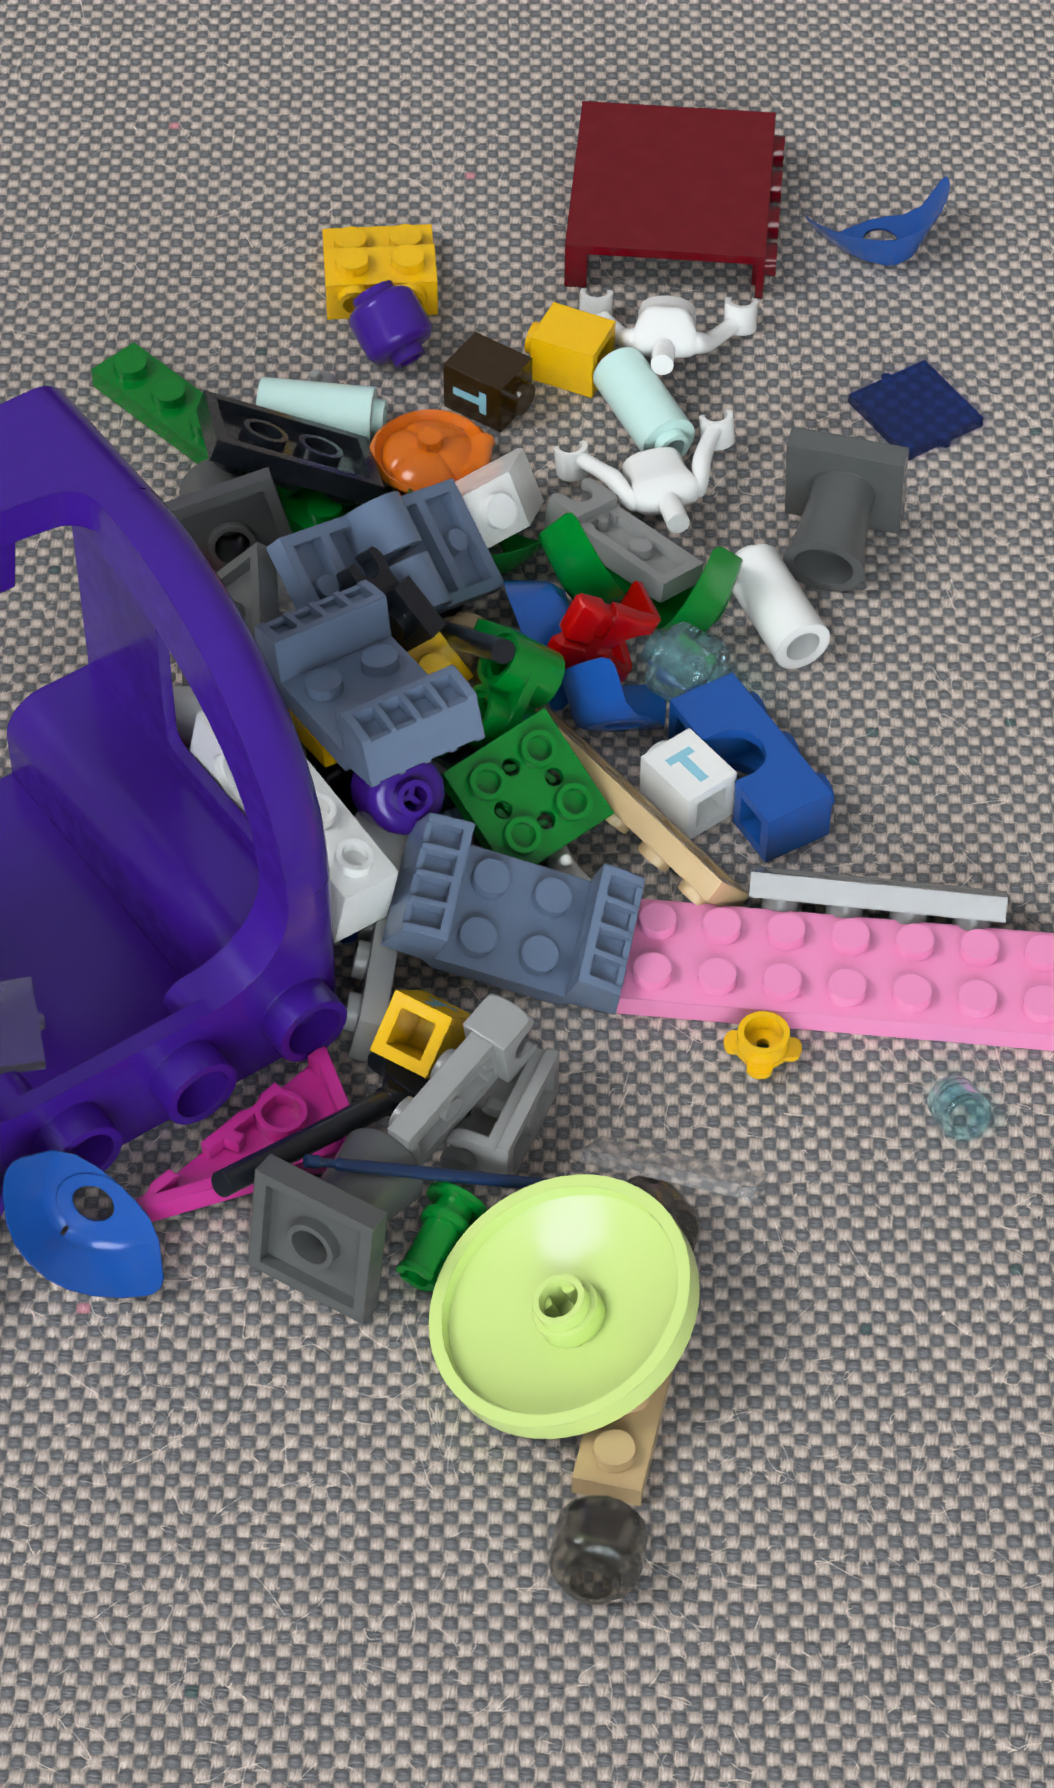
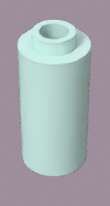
(642, 401)
(332, 404)

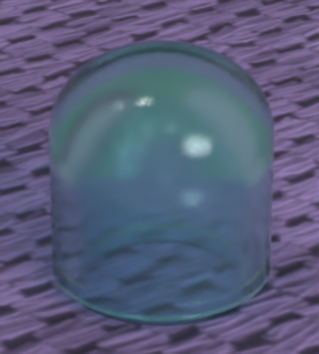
(951, 1092)

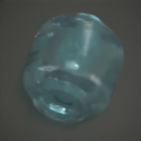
(683, 660)

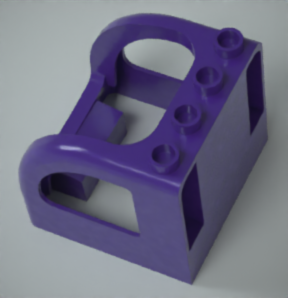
(131, 887)

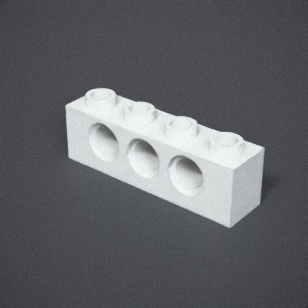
(359, 870)

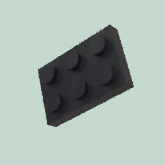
(295, 449)

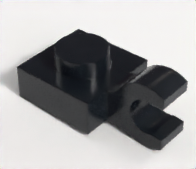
(410, 613)

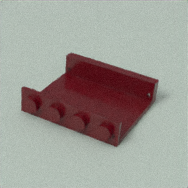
(675, 187)

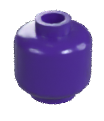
(390, 324)
(400, 799)

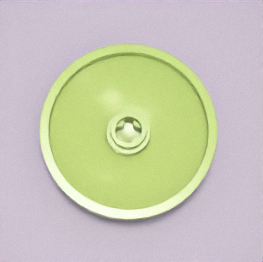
(564, 1306)

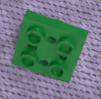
(508, 806)

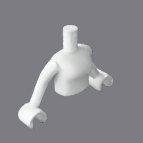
(669, 329)
(657, 477)

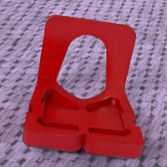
(600, 629)

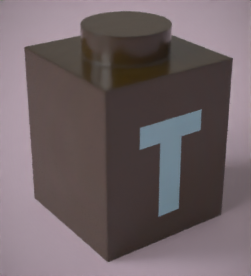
(488, 382)

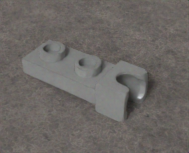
(628, 543)
(375, 968)
(462, 1076)

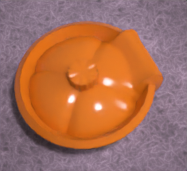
(429, 449)

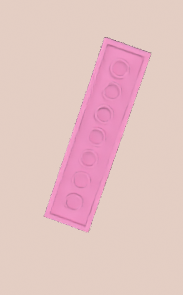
(842, 974)

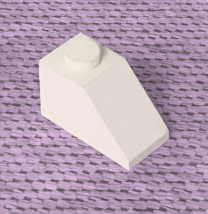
(502, 496)

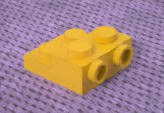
(369, 255)

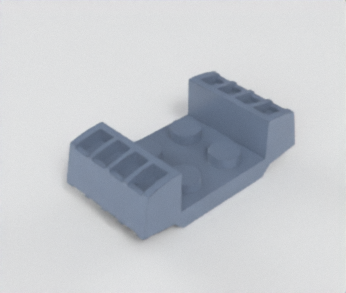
(363, 689)
(512, 918)

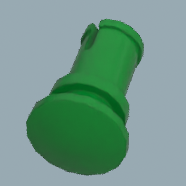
(443, 1225)

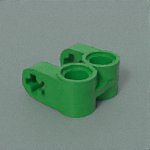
(515, 688)

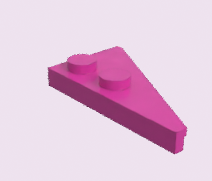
(275, 1115)

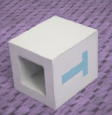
(688, 782)

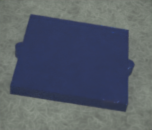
(916, 409)

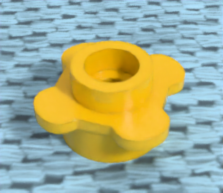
(767, 1030)

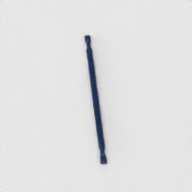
(420, 1172)

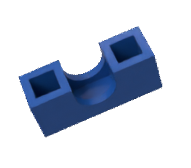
(782, 797)

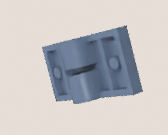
(419, 535)

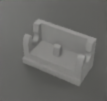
(505, 1119)

